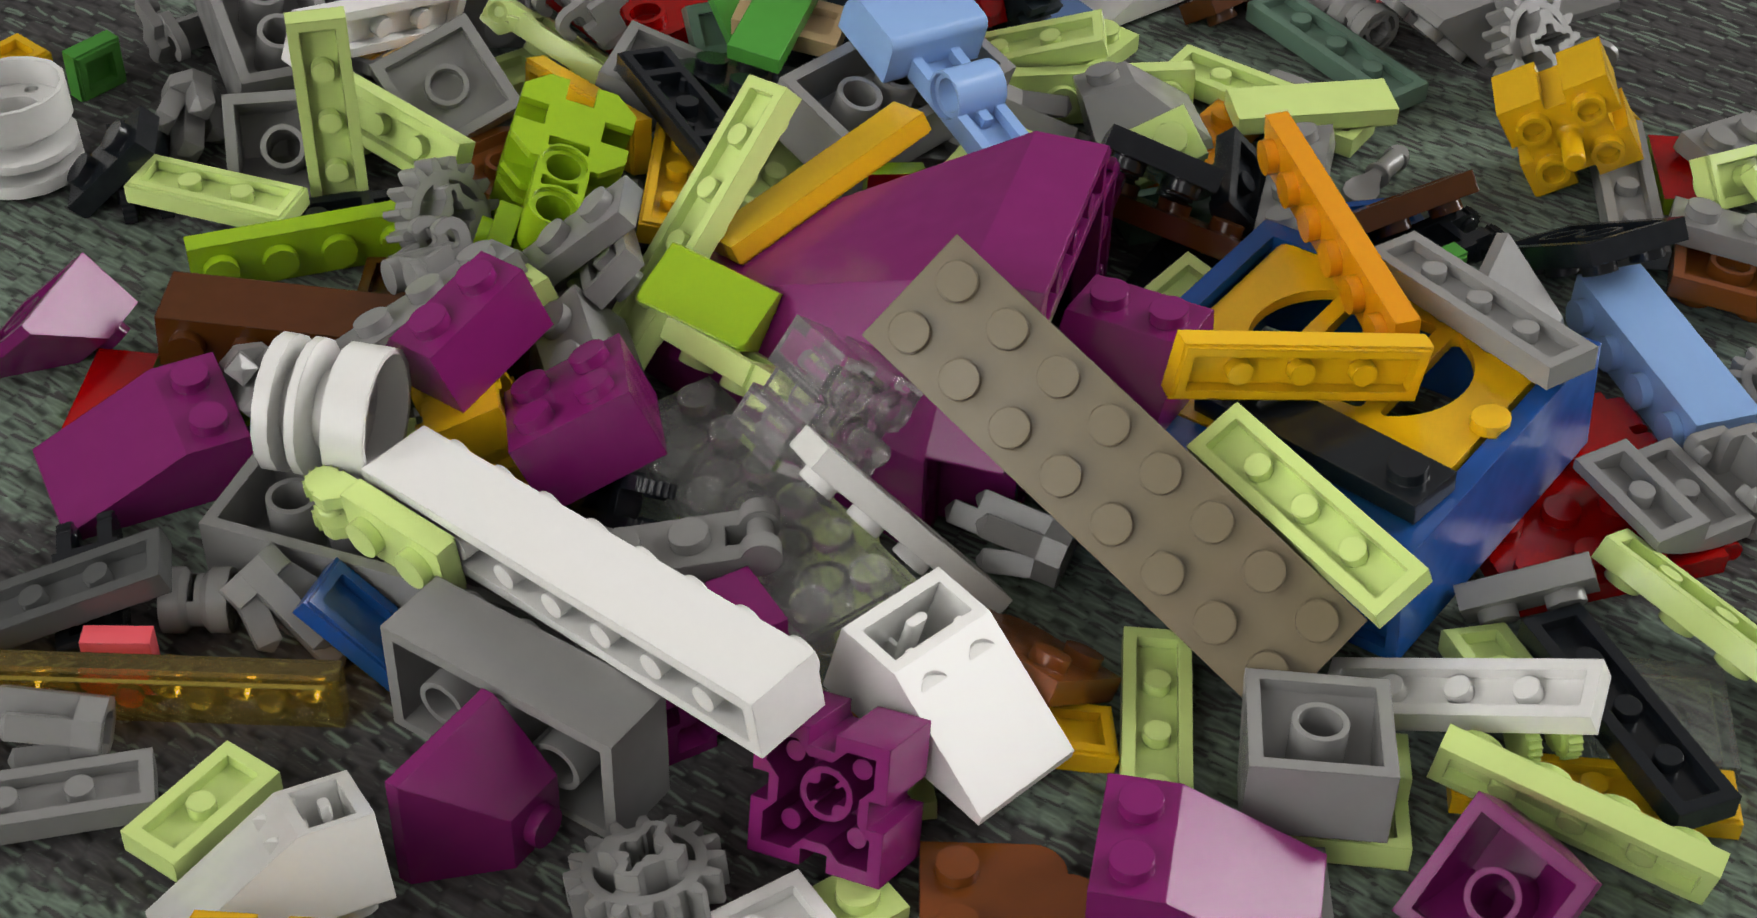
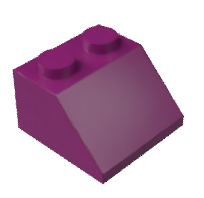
(471, 331)
(1132, 336)

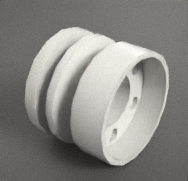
(35, 128)
(328, 404)

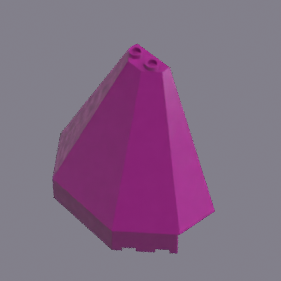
(1025, 205)

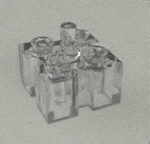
(835, 388)

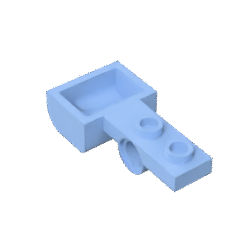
(933, 49)

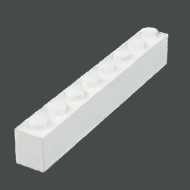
(608, 594)

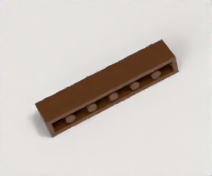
(217, 312)

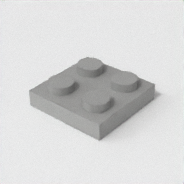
(450, 78)

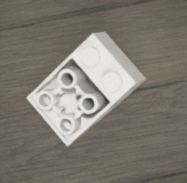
(949, 662)
(295, 855)

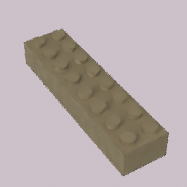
(1109, 472)

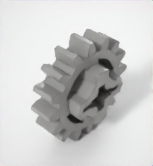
(1527, 33)
(440, 190)
(648, 872)

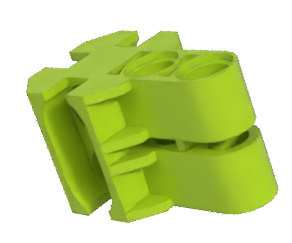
(559, 153)

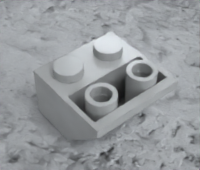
(1451, 24)

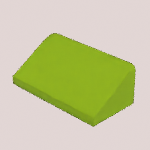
(710, 298)

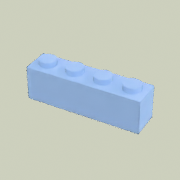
(1656, 355)

